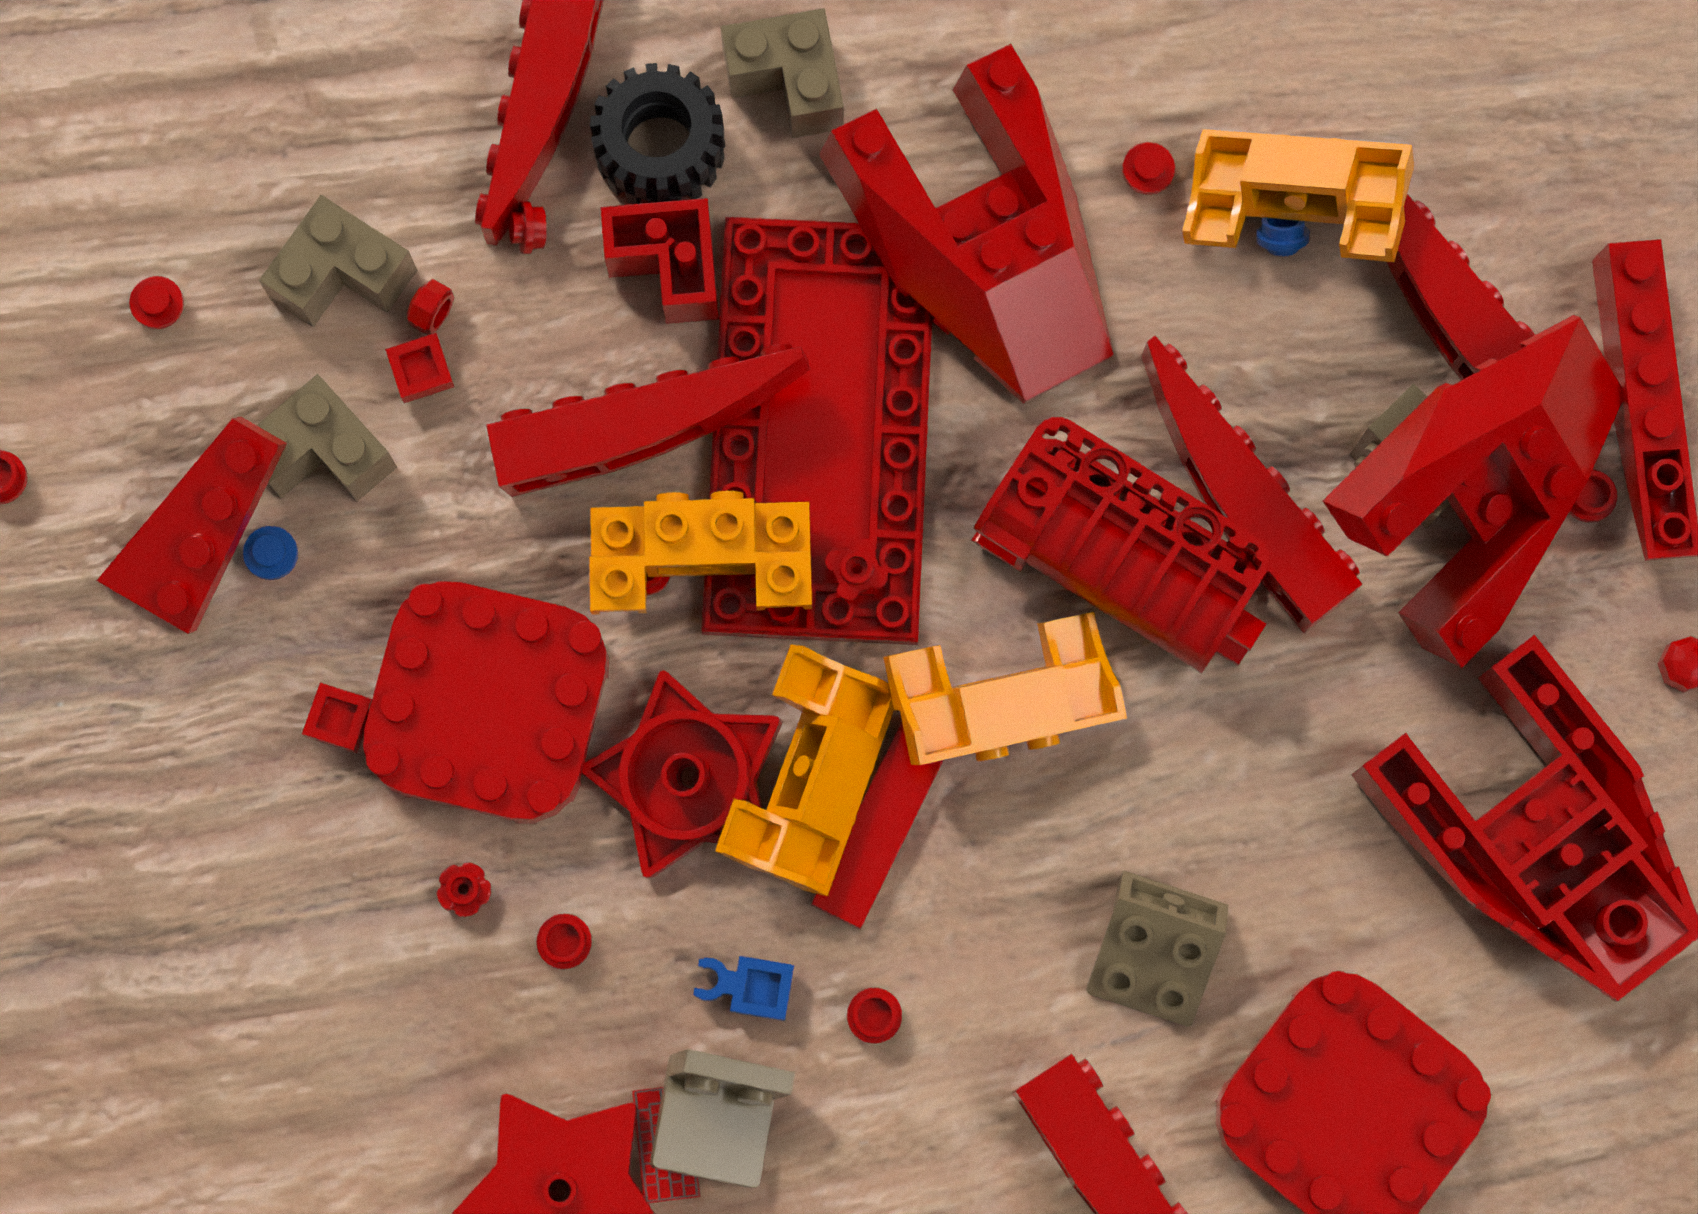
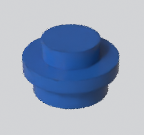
(1282, 236)
(270, 553)

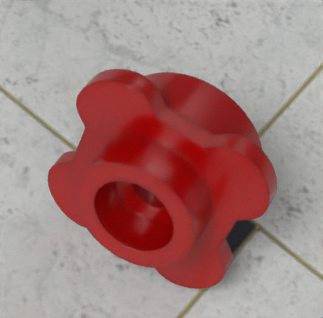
(852, 584)

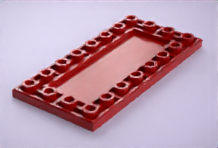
(836, 436)

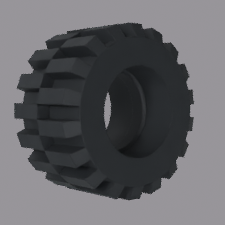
(658, 96)

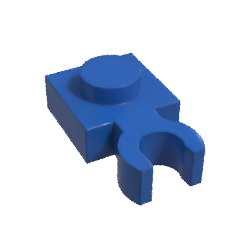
(756, 989)

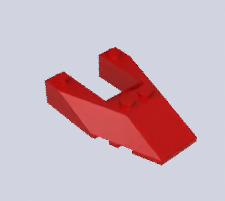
(1000, 262)
(1508, 458)
(1567, 855)

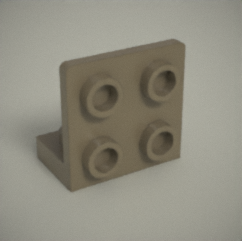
(1158, 949)
(716, 1117)

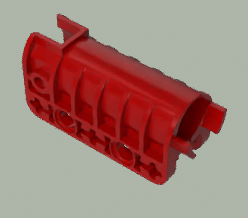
(1122, 556)

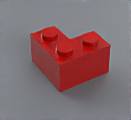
(666, 241)

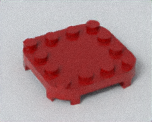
(486, 701)
(1351, 1102)

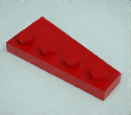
(193, 533)

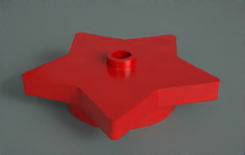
(649, 765)
(542, 1147)

